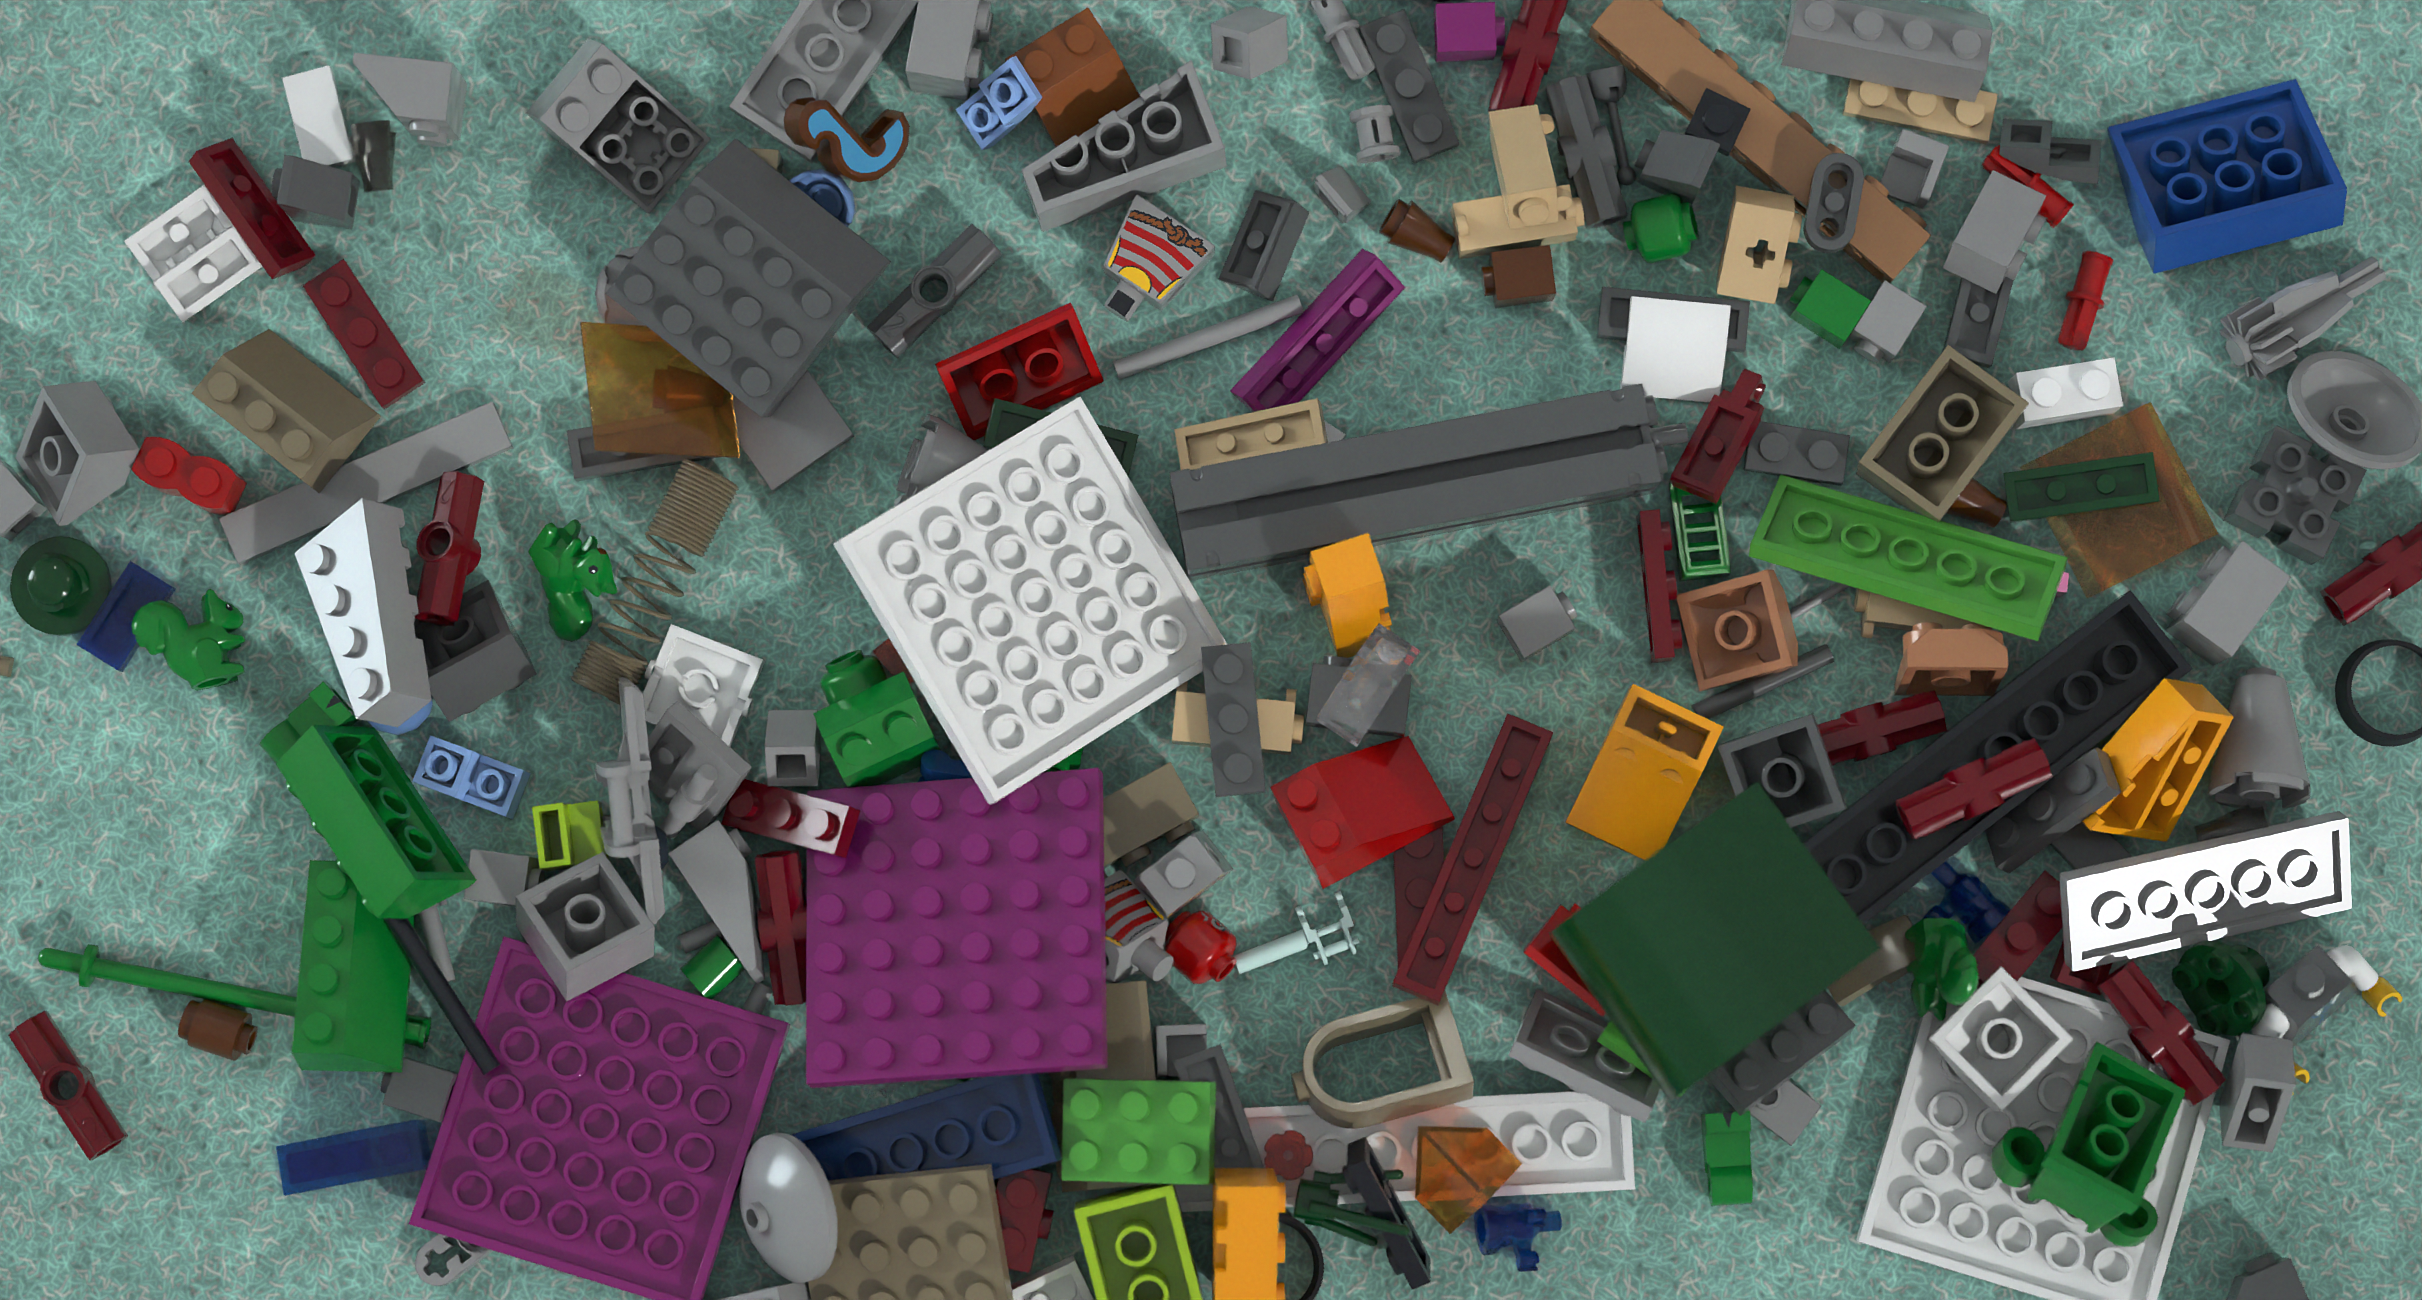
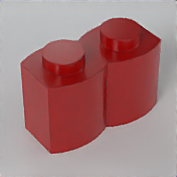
(181, 473)

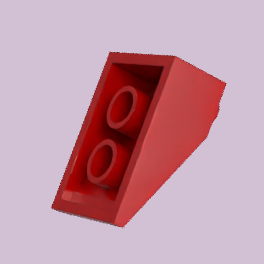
(1360, 807)

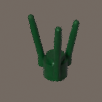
(1318, 1207)

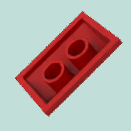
(1025, 366)

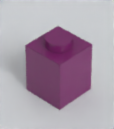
(1467, 31)

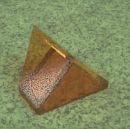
(1459, 1171)

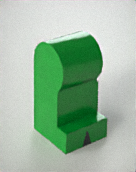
(321, 708)
(1727, 1157)

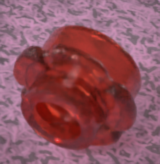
(1292, 1141)

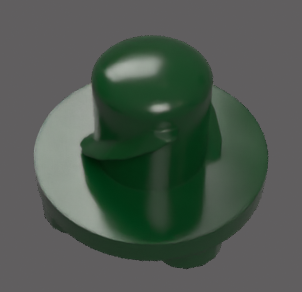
(60, 585)
(2223, 986)

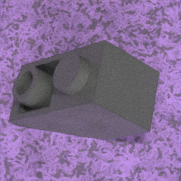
(316, 192)

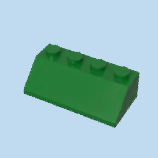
(373, 820)
(348, 981)

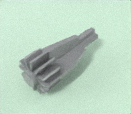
(2271, 331)

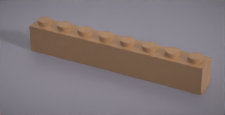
(1771, 143)

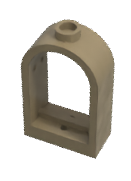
(1445, 1044)

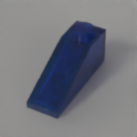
(354, 1157)

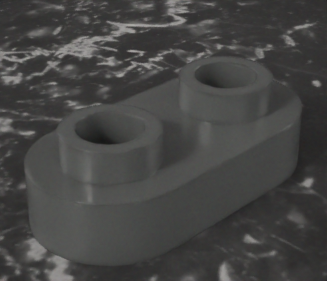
(1833, 204)

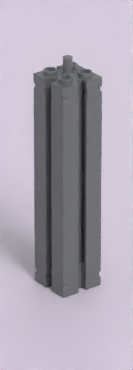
(1421, 480)

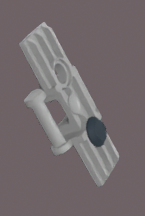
(630, 826)

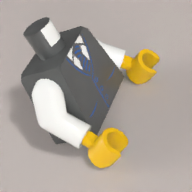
(2317, 989)

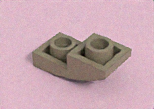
(1884, 965)

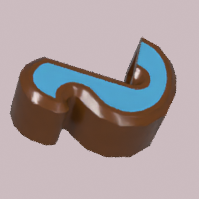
(839, 147)

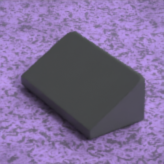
(1264, 244)

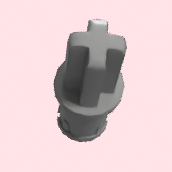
(1344, 37)

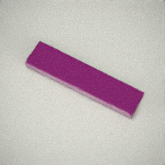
(1320, 334)

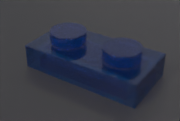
(110, 631)

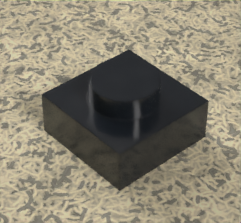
(1718, 120)

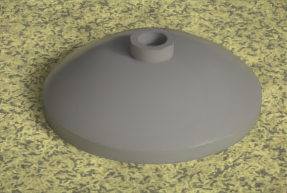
(2356, 410)
(788, 1208)

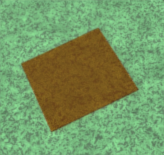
(653, 396)
(2124, 541)

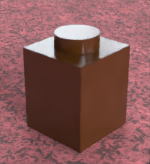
(1519, 276)

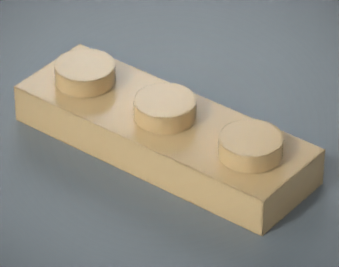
(1922, 110)
(1251, 434)

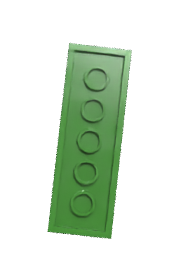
(1908, 557)

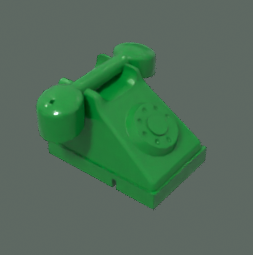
(2099, 1148)

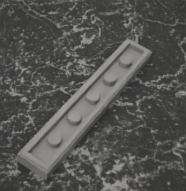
(375, 477)

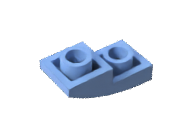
(999, 104)
(471, 777)

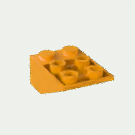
(1644, 773)

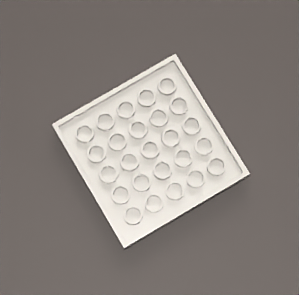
(1032, 599)
(1950, 1209)

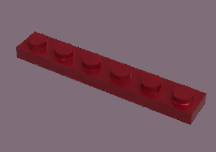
(1472, 859)

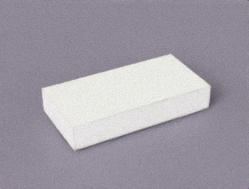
(318, 117)

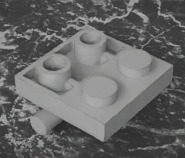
(691, 770)

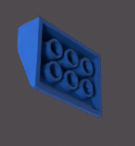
(2227, 176)

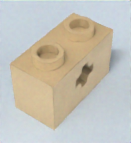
(1752, 217)

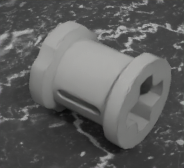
(1369, 149)

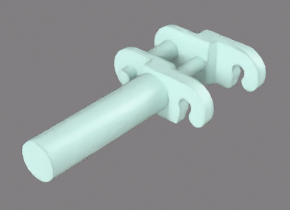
(1299, 940)

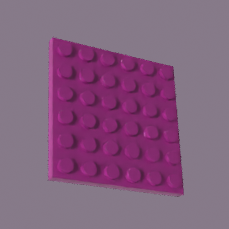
(959, 933)
(603, 1130)

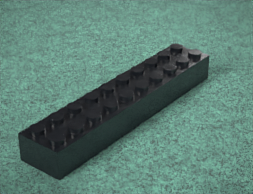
(2061, 700)

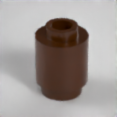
(217, 1029)

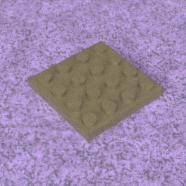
(917, 1238)

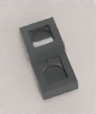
(2033, 147)

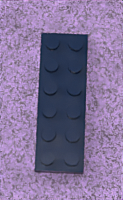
(966, 1124)

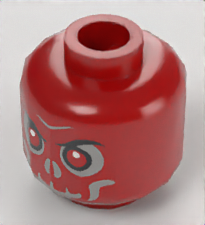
(1200, 947)

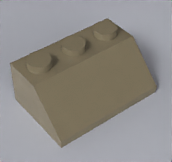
(287, 407)
(1941, 435)

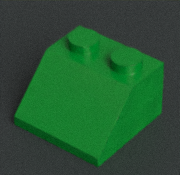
(877, 733)

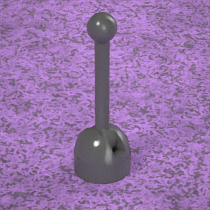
(1609, 87)

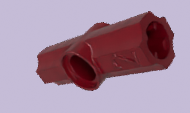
(1527, 53)
(449, 548)
(2380, 575)
(1882, 727)
(1973, 789)
(783, 923)
(2161, 1032)
(49, 1059)

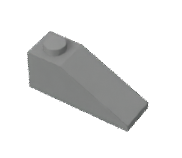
(725, 885)

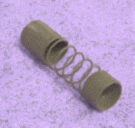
(686, 518)

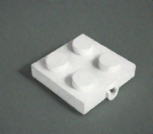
(704, 678)

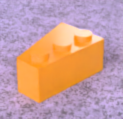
(1349, 591)
(2160, 759)
(1247, 1234)

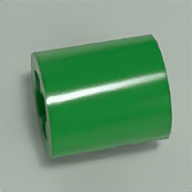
(713, 968)

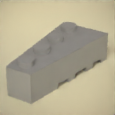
(1130, 152)
(366, 611)

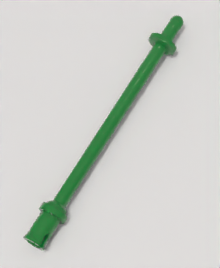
(91, 966)

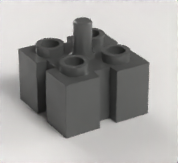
(2294, 495)

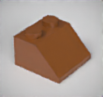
(1076, 77)

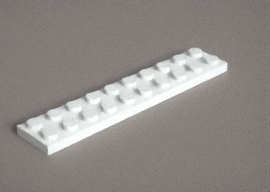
(1559, 1137)

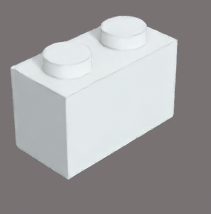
(2067, 392)

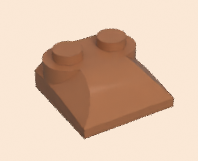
(1738, 629)
(1951, 661)

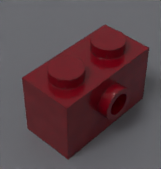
(1024, 1215)

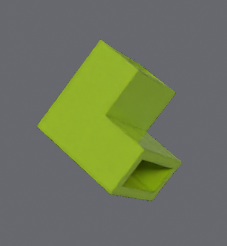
(567, 834)

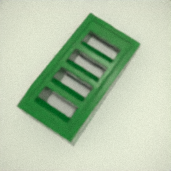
(1703, 569)

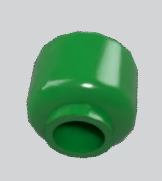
(1661, 228)
(851, 675)

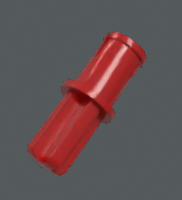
(2054, 206)
(2084, 300)

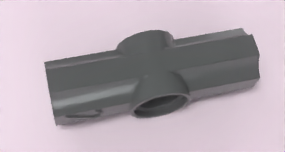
(1586, 151)
(957, 267)

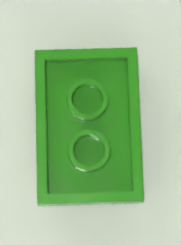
(1138, 1131)

